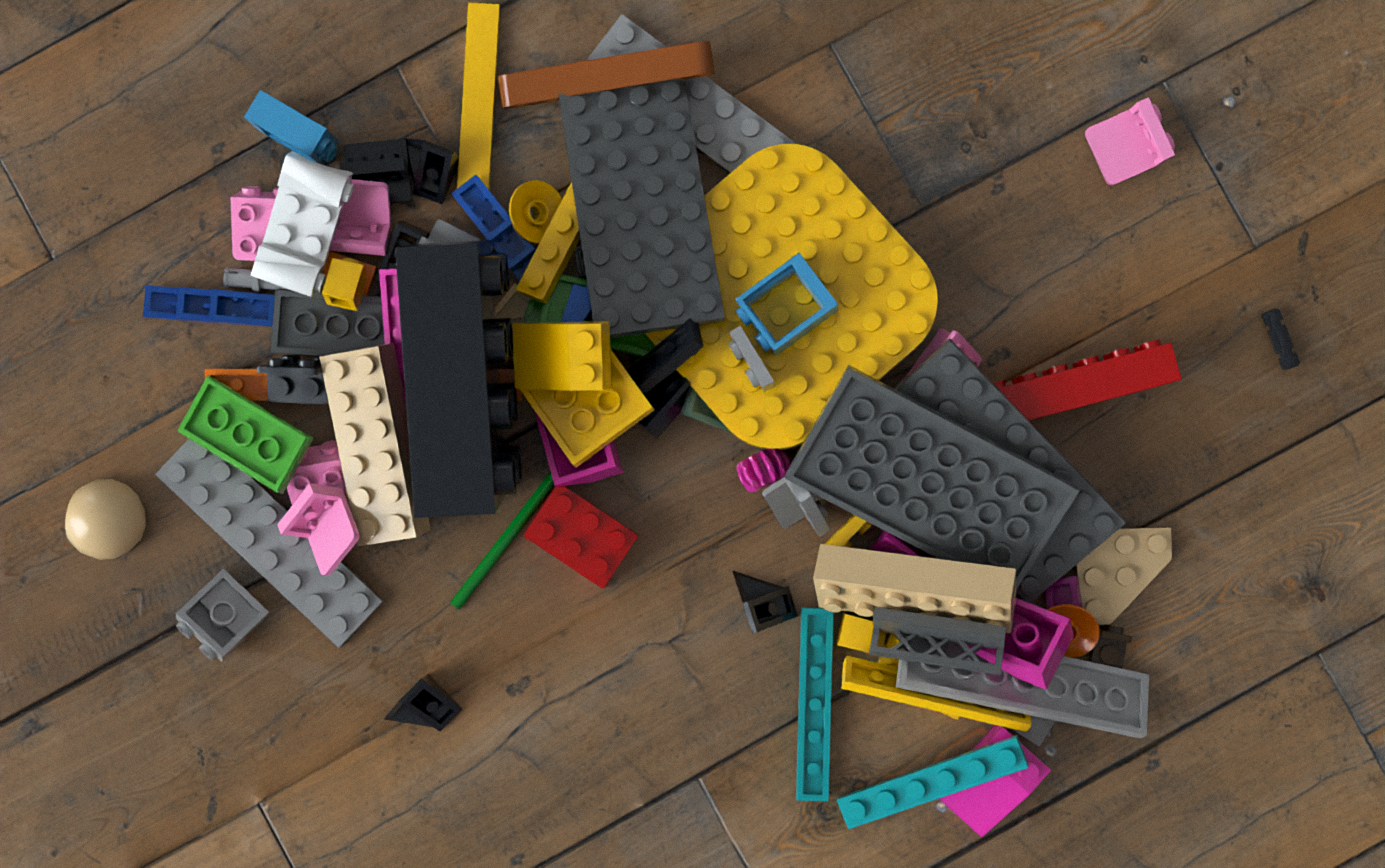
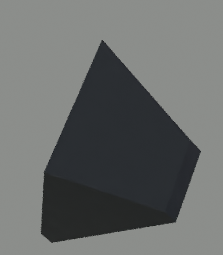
(431, 169)
(764, 602)
(425, 705)

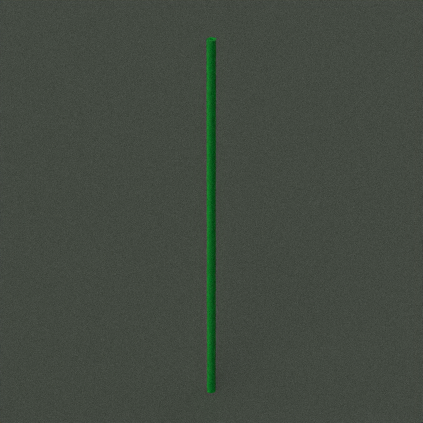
(505, 540)

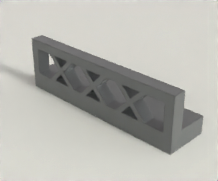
(941, 629)

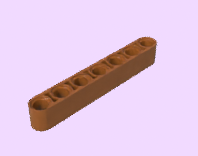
(606, 73)

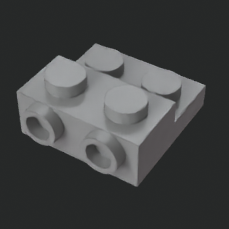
(220, 616)

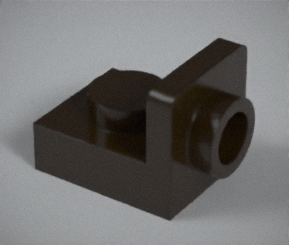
(1110, 647)

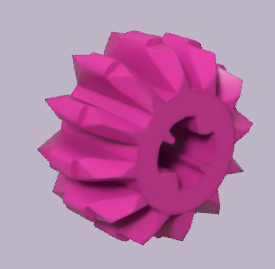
(763, 469)

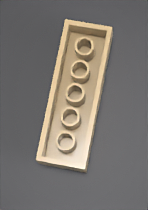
(373, 442)
(869, 579)

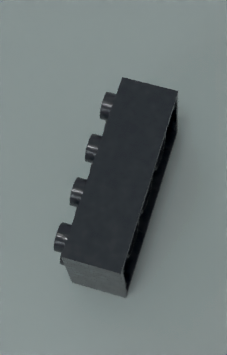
(453, 377)

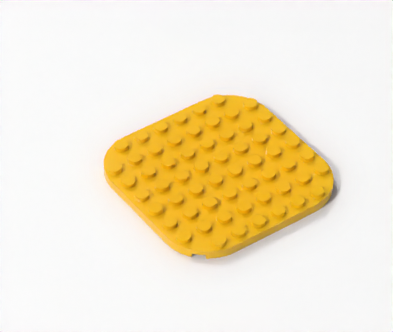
(886, 296)

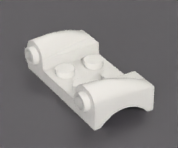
(302, 225)

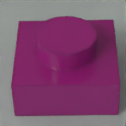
(1064, 592)

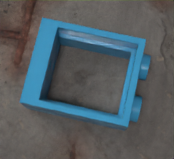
(292, 129)
(813, 285)

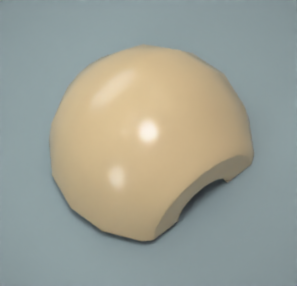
(105, 519)

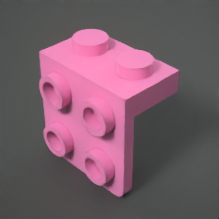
(1130, 142)
(249, 220)
(365, 220)
(318, 466)
(326, 521)

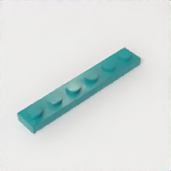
(814, 705)
(933, 782)

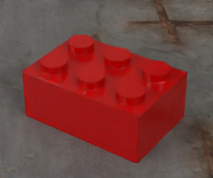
(581, 535)

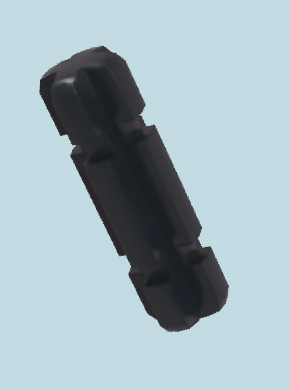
(1280, 339)

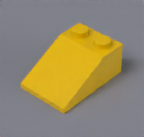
(562, 355)

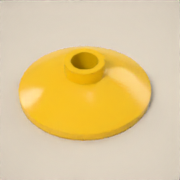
(542, 200)

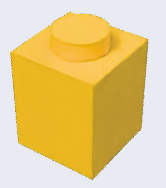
(345, 284)
(857, 633)

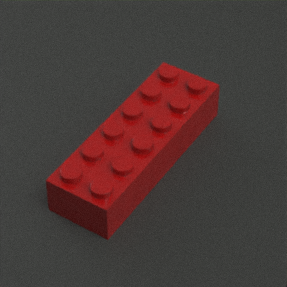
(1093, 380)

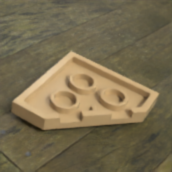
(1121, 570)

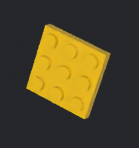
(590, 419)

